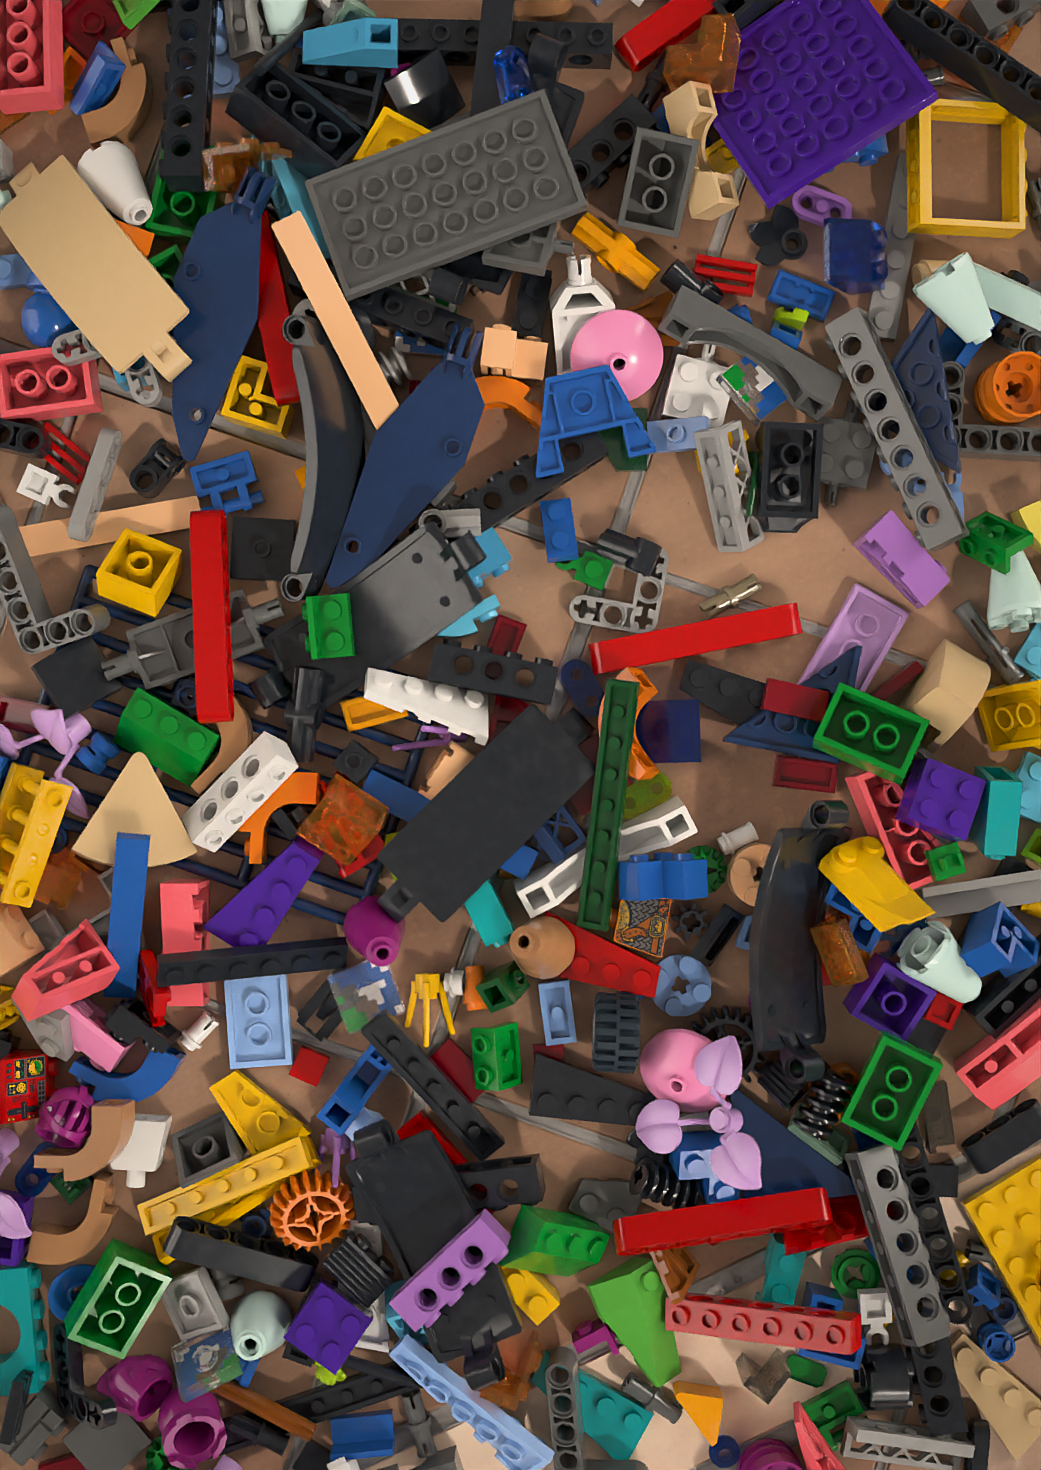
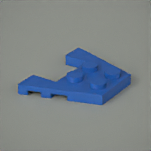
(582, 405)

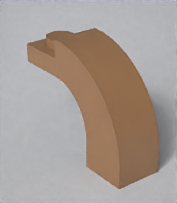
(130, 107)
(235, 739)
(110, 1134)
(63, 1244)

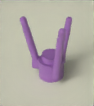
(443, 733)
(336, 1146)

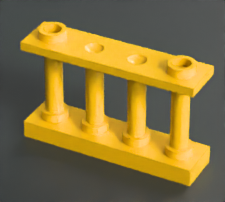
(28, 826)

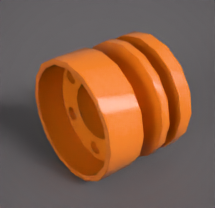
(1020, 375)

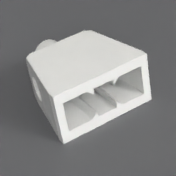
(144, 1148)

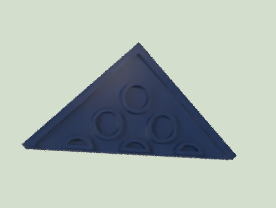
(924, 382)
(793, 734)
(786, 1159)

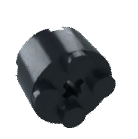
(884, 1378)

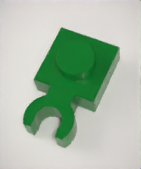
(589, 569)

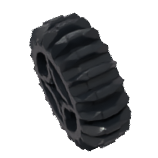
(717, 1021)

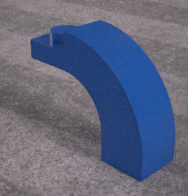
(135, 1085)
(354, 1090)

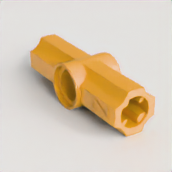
(615, 252)

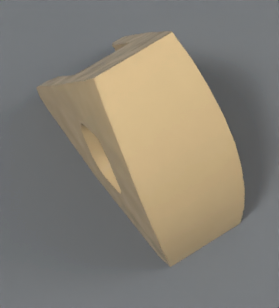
(947, 691)
(139, 807)

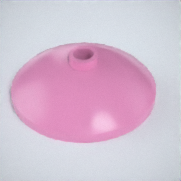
(623, 336)
(670, 1059)

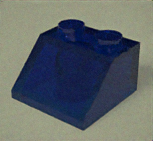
(855, 255)
(670, 730)

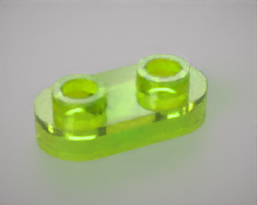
(644, 797)

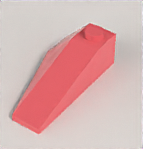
(814, 1447)

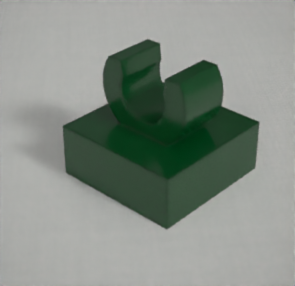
(71, 1189)

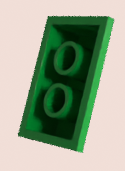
(167, 736)
(554, 1242)

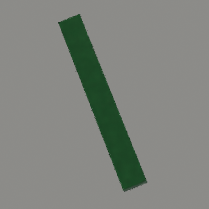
(608, 804)

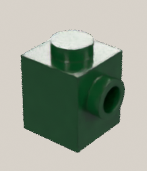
(502, 986)

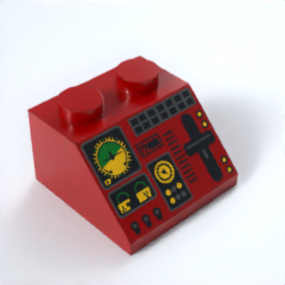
(25, 1083)

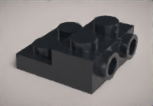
(131, 1021)

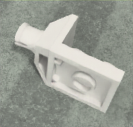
(573, 305)

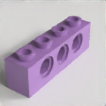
(421, 1310)

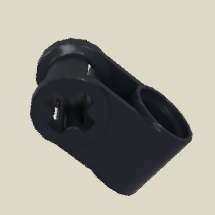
(158, 467)

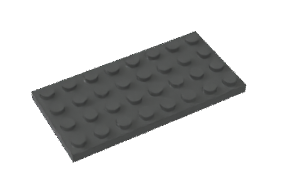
(446, 195)

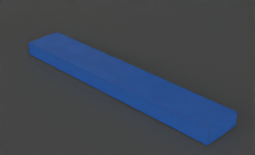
(408, 803)
(127, 911)

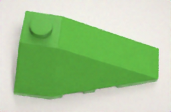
(634, 1307)

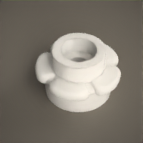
(454, 982)

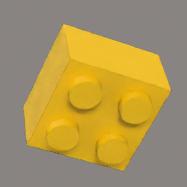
(140, 572)

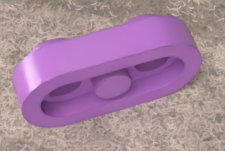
(821, 204)

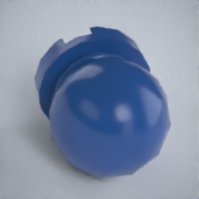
(42, 316)

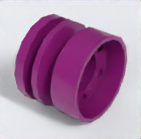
(768, 1455)

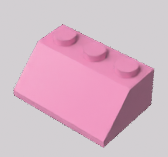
(93, 1037)

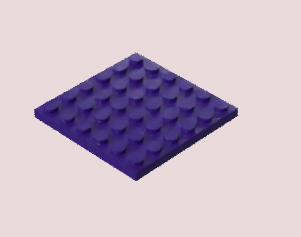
(814, 91)

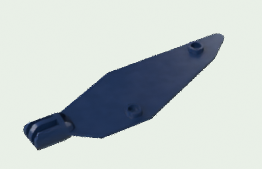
(221, 290)
(412, 458)

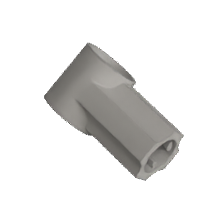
(455, 522)

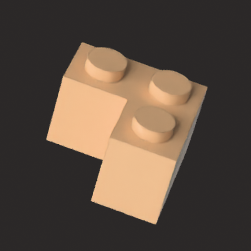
(513, 357)

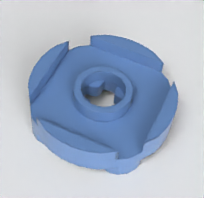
(697, 991)

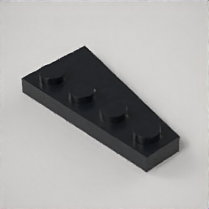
(723, 691)
(581, 1095)

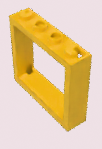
(920, 170)

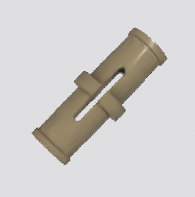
(730, 596)

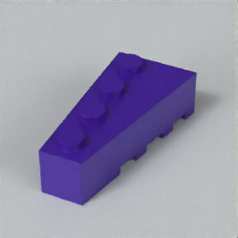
(263, 902)

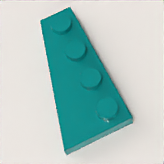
(608, 1414)

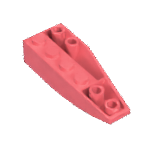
(1004, 1065)

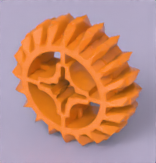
(292, 1212)

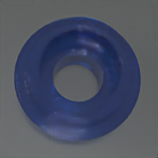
(724, 1442)

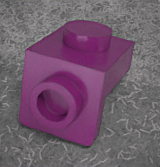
(592, 1333)

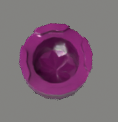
(191, 1429)

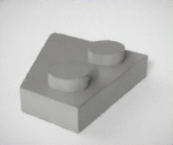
(52, 1033)

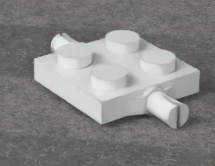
(694, 390)

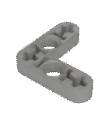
(78, 357)
(628, 610)

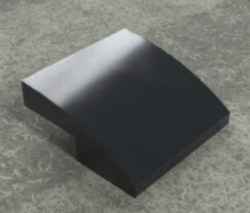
(425, 91)
(75, 677)

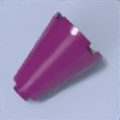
(373, 931)

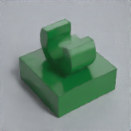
(945, 861)

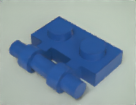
(225, 475)

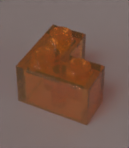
(708, 61)

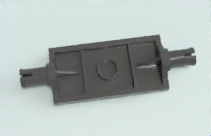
(165, 647)

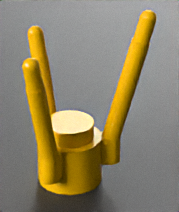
(427, 987)

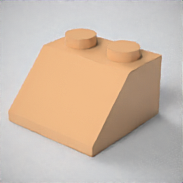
(17, 939)

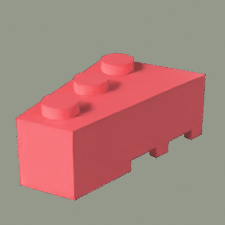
(67, 974)

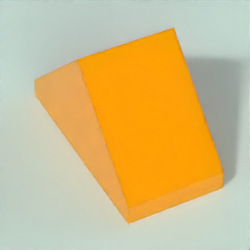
(703, 1406)

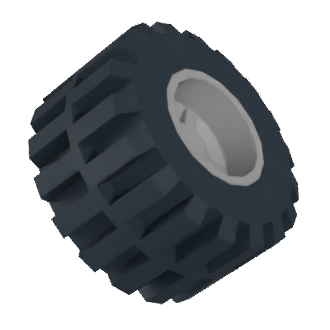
(616, 1032)

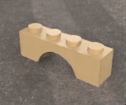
(689, 115)

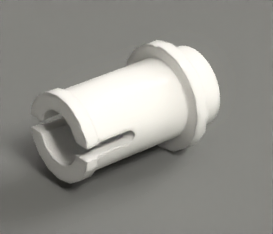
(737, 838)
(199, 1031)

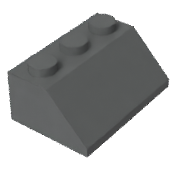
(657, 182)

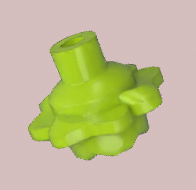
(328, 1377)

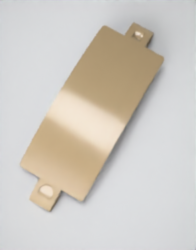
(94, 269)

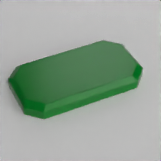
(806, 1371)

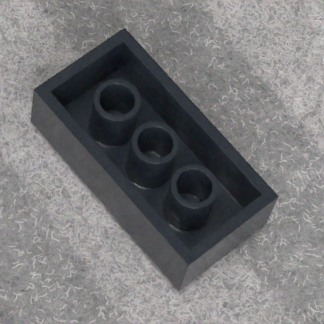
(291, 113)

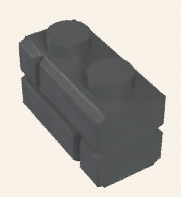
(41, 1419)

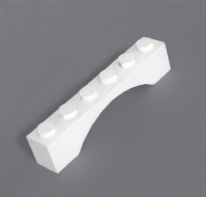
(647, 832)

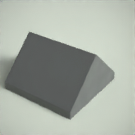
(206, 1149)

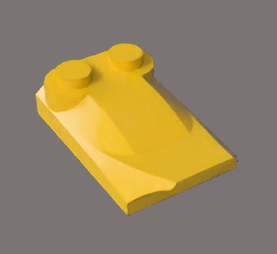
(1012, 715)
(873, 884)

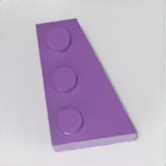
(902, 559)

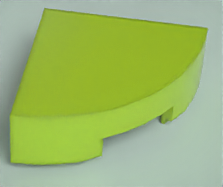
(796, 319)

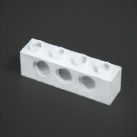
(239, 792)

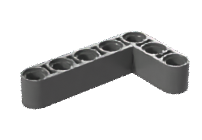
(988, 434)
(30, 593)
(569, 1411)

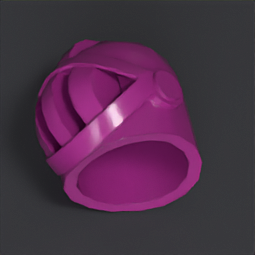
(66, 1117)
(133, 1384)

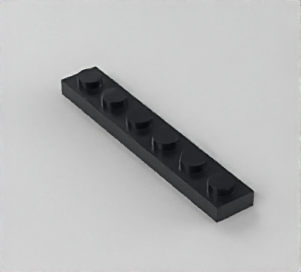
(251, 961)
(432, 1085)

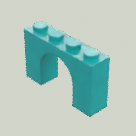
(21, 1296)

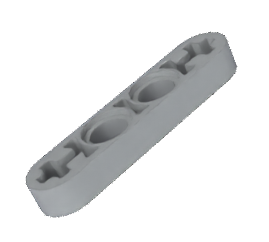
(95, 484)

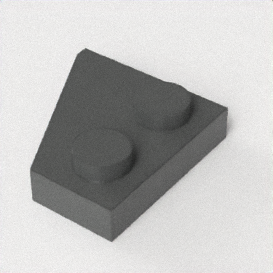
(604, 1200)

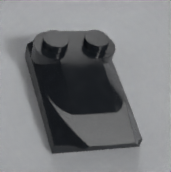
(788, 474)

